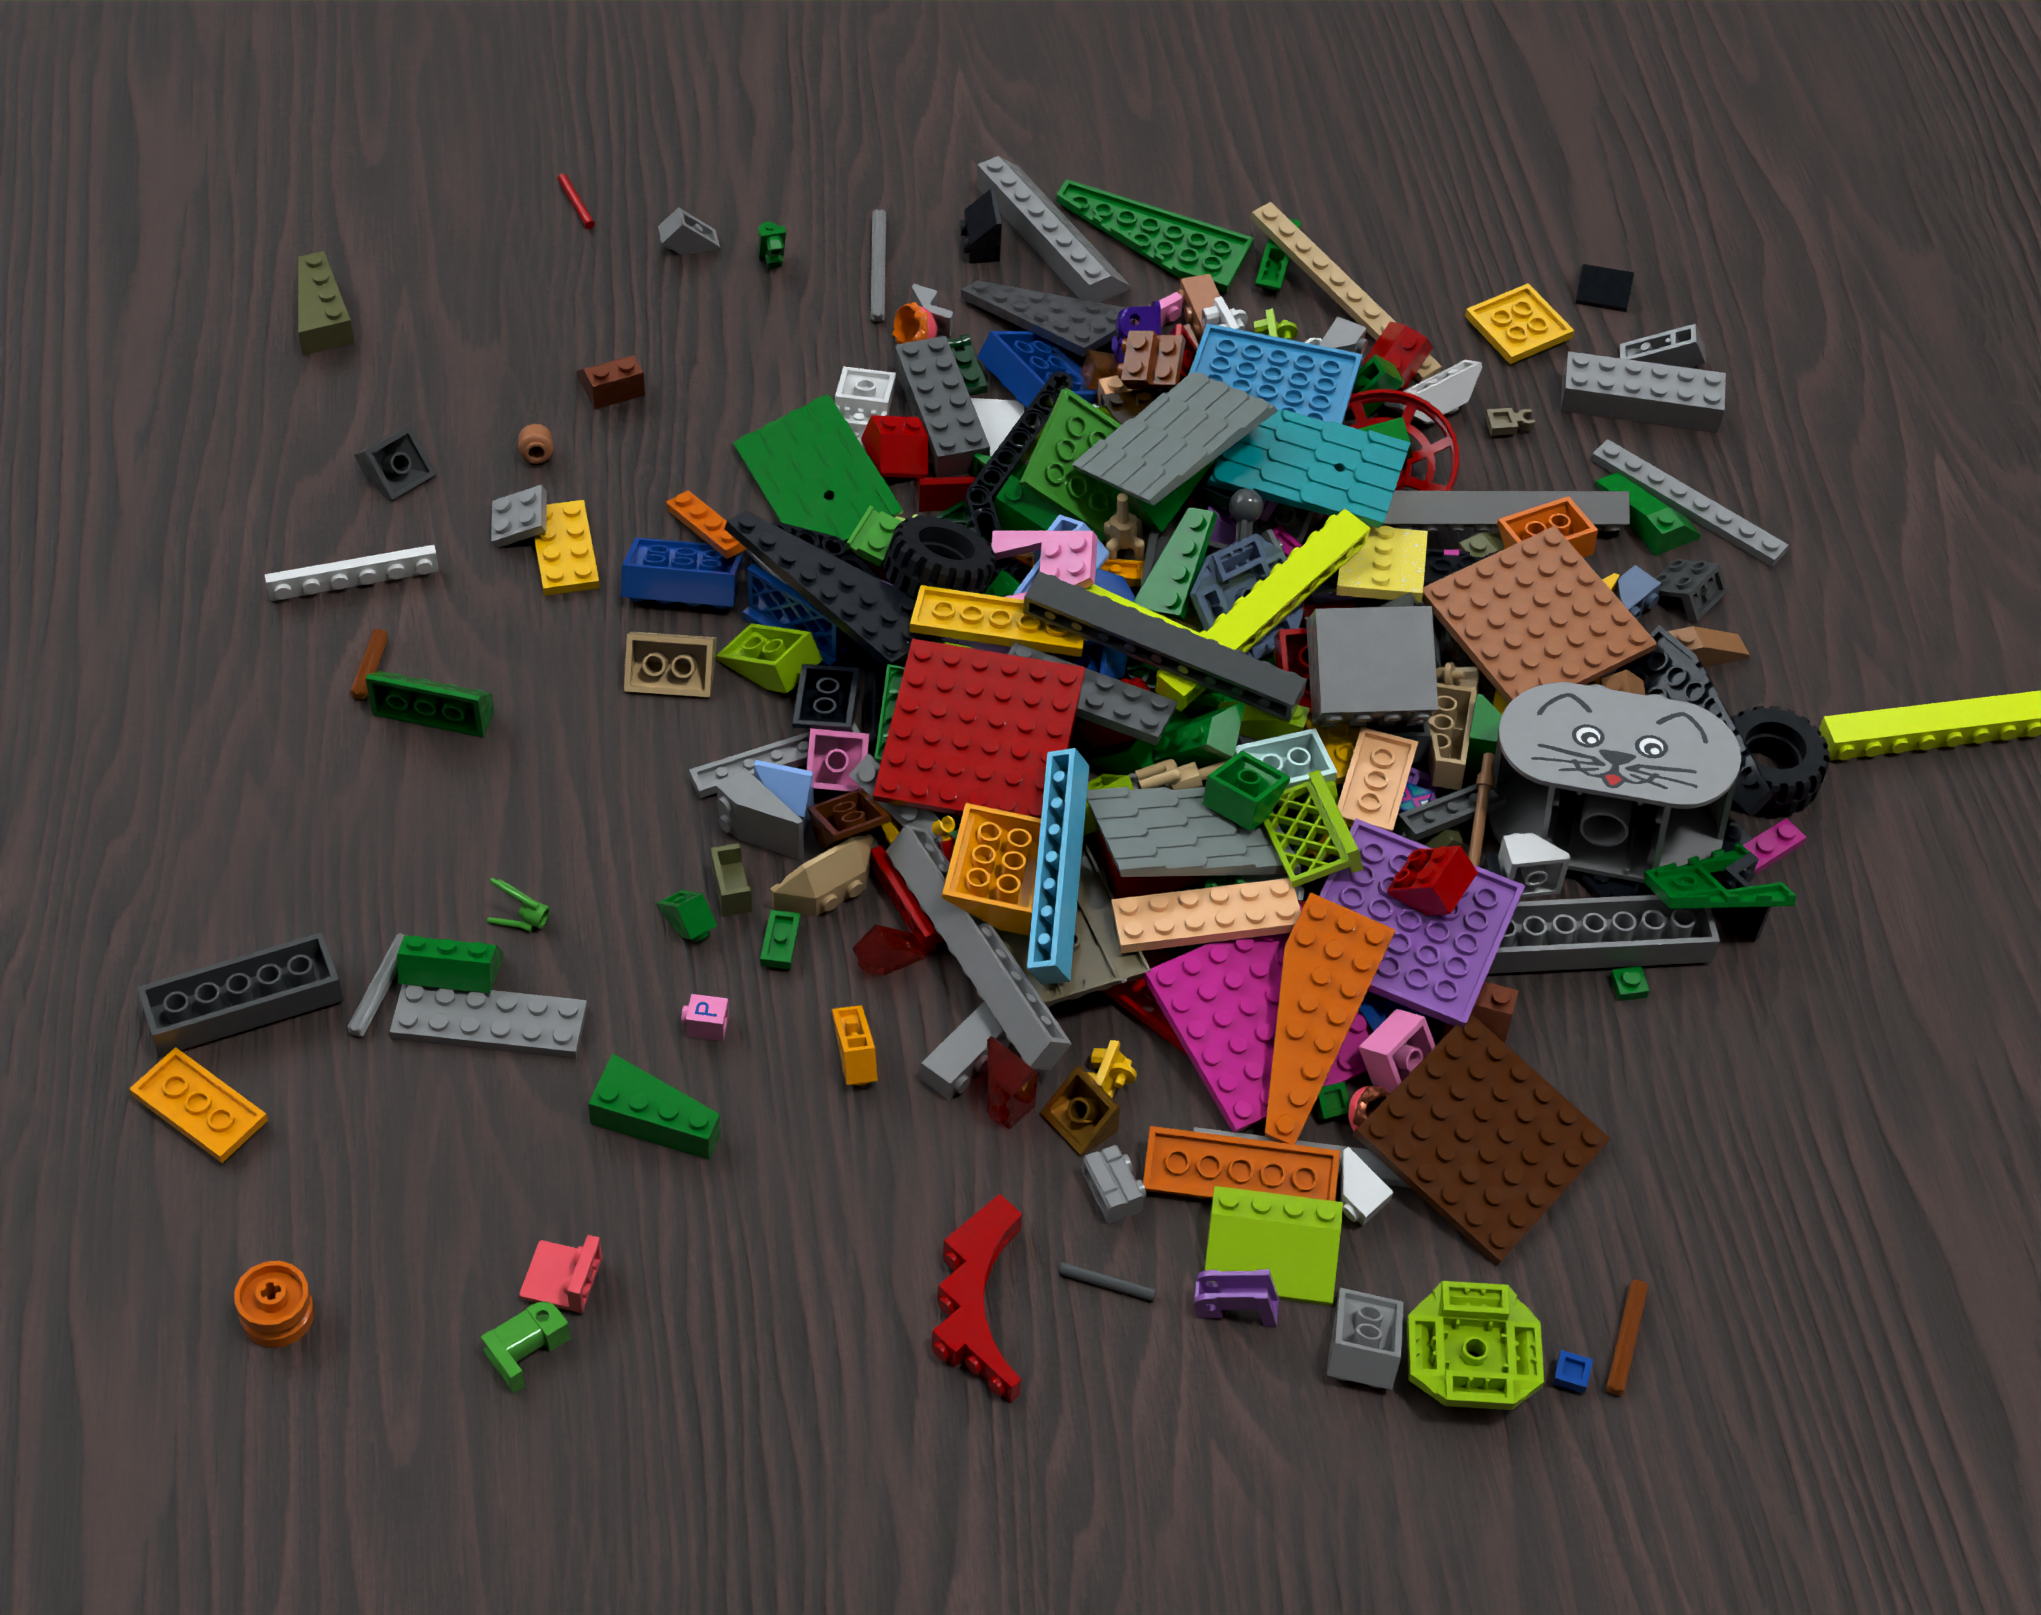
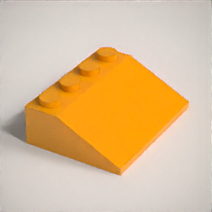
(995, 867)

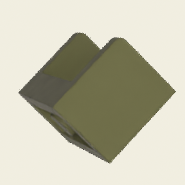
(730, 880)

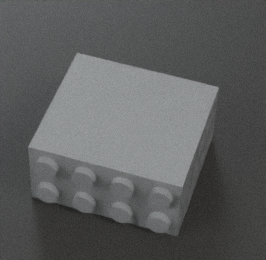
(1372, 666)

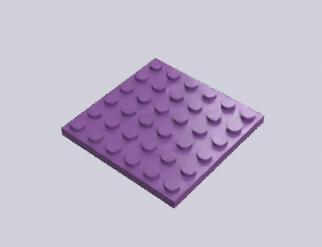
(1433, 960)

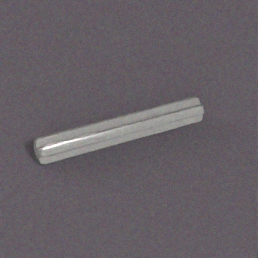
(376, 990)

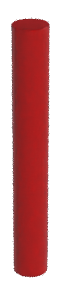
(576, 201)

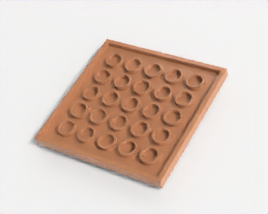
(1537, 616)

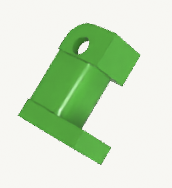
(523, 1336)

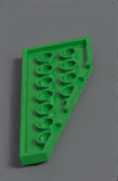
(1164, 237)

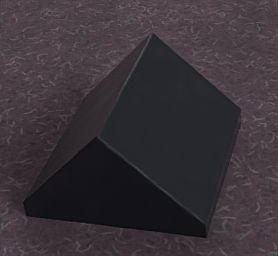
(1604, 287)

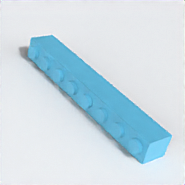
(1058, 867)

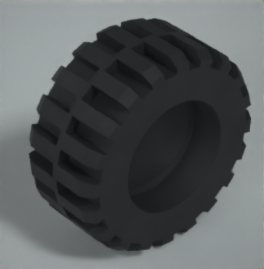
(938, 555)
(1794, 742)

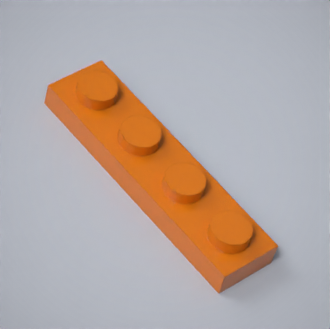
(704, 523)

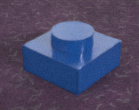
(1572, 1371)

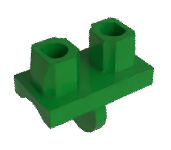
(771, 244)

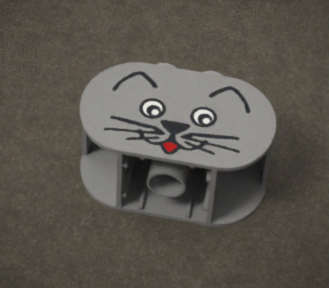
(1614, 777)

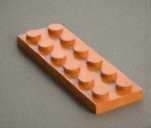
(1197, 1161)

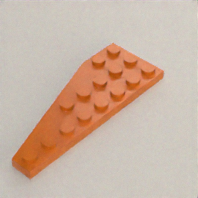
(1322, 987)

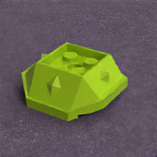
(1482, 1321)

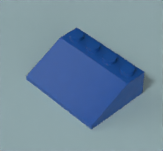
(1027, 361)
(680, 573)

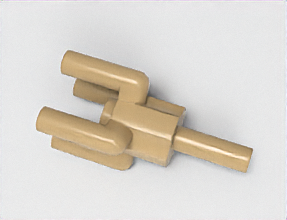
(1124, 531)
(1174, 777)

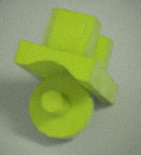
(1270, 327)

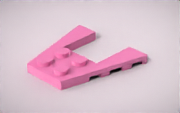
(1063, 553)

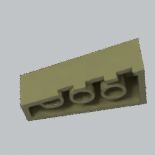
(321, 310)

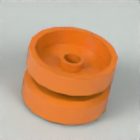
(274, 1304)

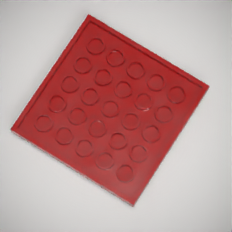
(976, 729)

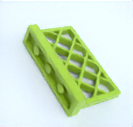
(1334, 827)

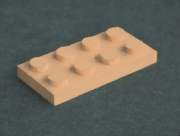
(1376, 778)

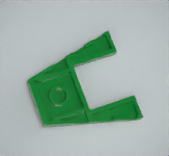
(1696, 888)

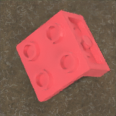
(562, 1274)

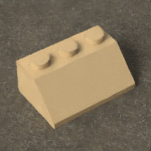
(669, 664)

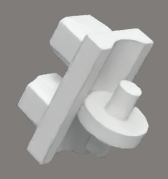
(1222, 316)

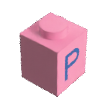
(706, 1017)

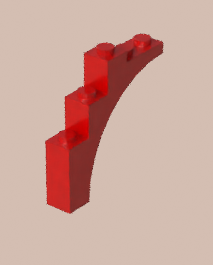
(965, 1333)

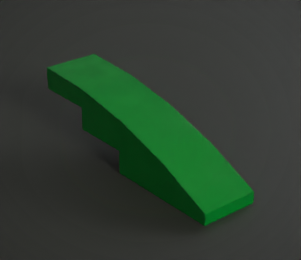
(1274, 265)

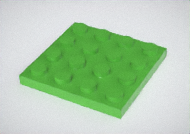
(1049, 474)

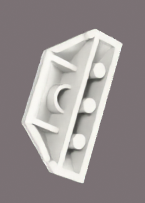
(1444, 390)

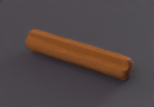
(369, 663)

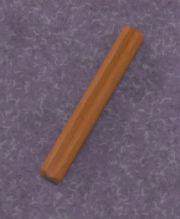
(1627, 1337)

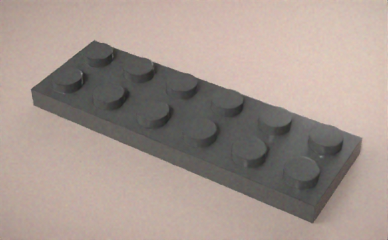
(1115, 703)

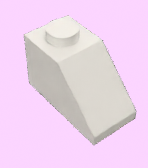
(1361, 1189)

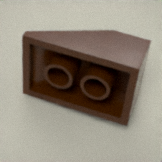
(846, 817)

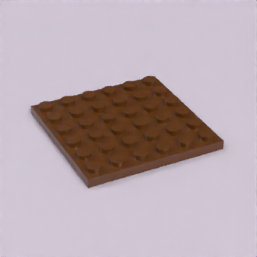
(1482, 1138)

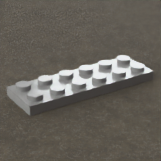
(490, 1020)

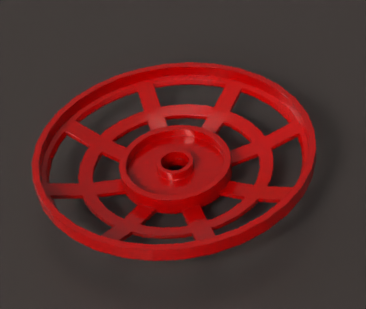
(1428, 450)

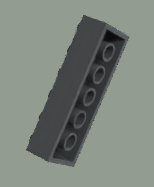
(942, 403)
(240, 993)

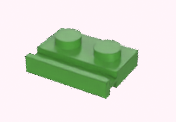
(873, 536)

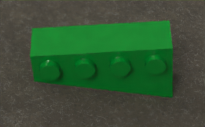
(651, 1110)

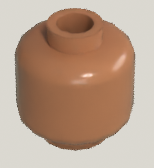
(535, 443)

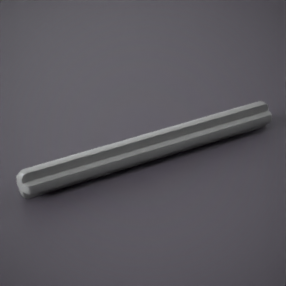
(878, 265)

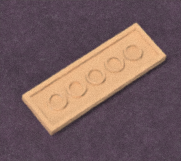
(1205, 915)

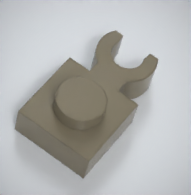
(1505, 421)

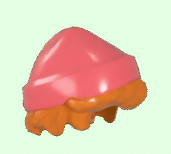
(913, 324)

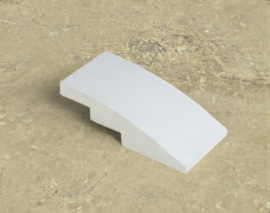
(862, 395)

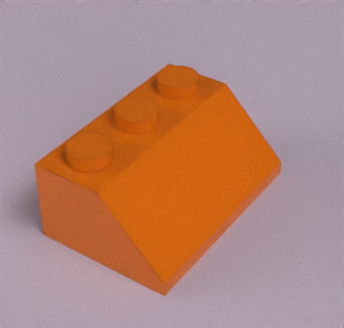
(1559, 513)

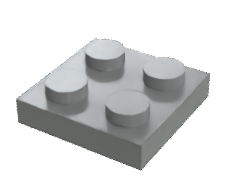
(519, 516)

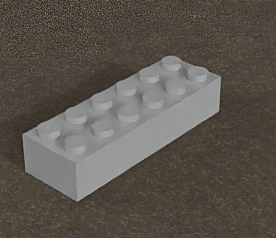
(1643, 391)

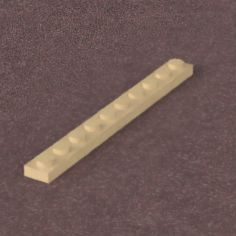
(1330, 277)

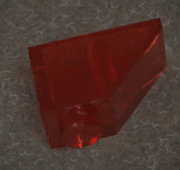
(887, 950)

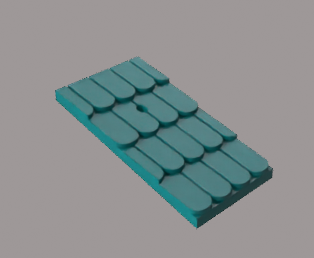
(1315, 466)

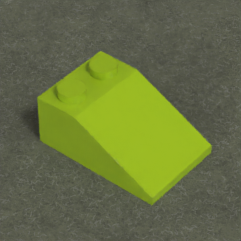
(771, 655)

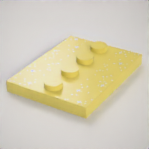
(1386, 566)

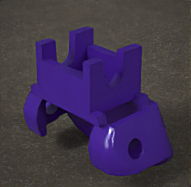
(1149, 320)

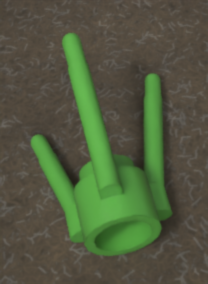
(533, 912)

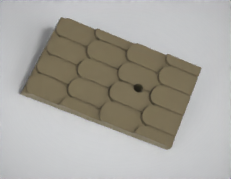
(1096, 949)

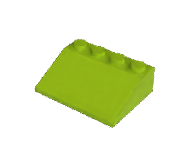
(1279, 1233)

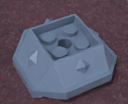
(1232, 574)

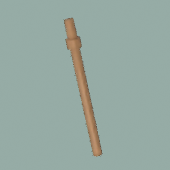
(1485, 784)

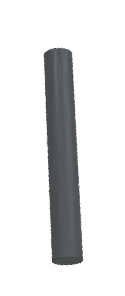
(1107, 1281)

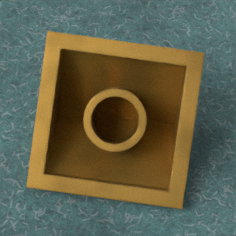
(1082, 1112)

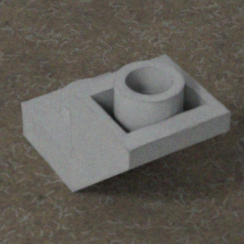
(929, 299)

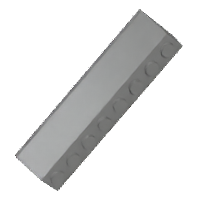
(1050, 232)

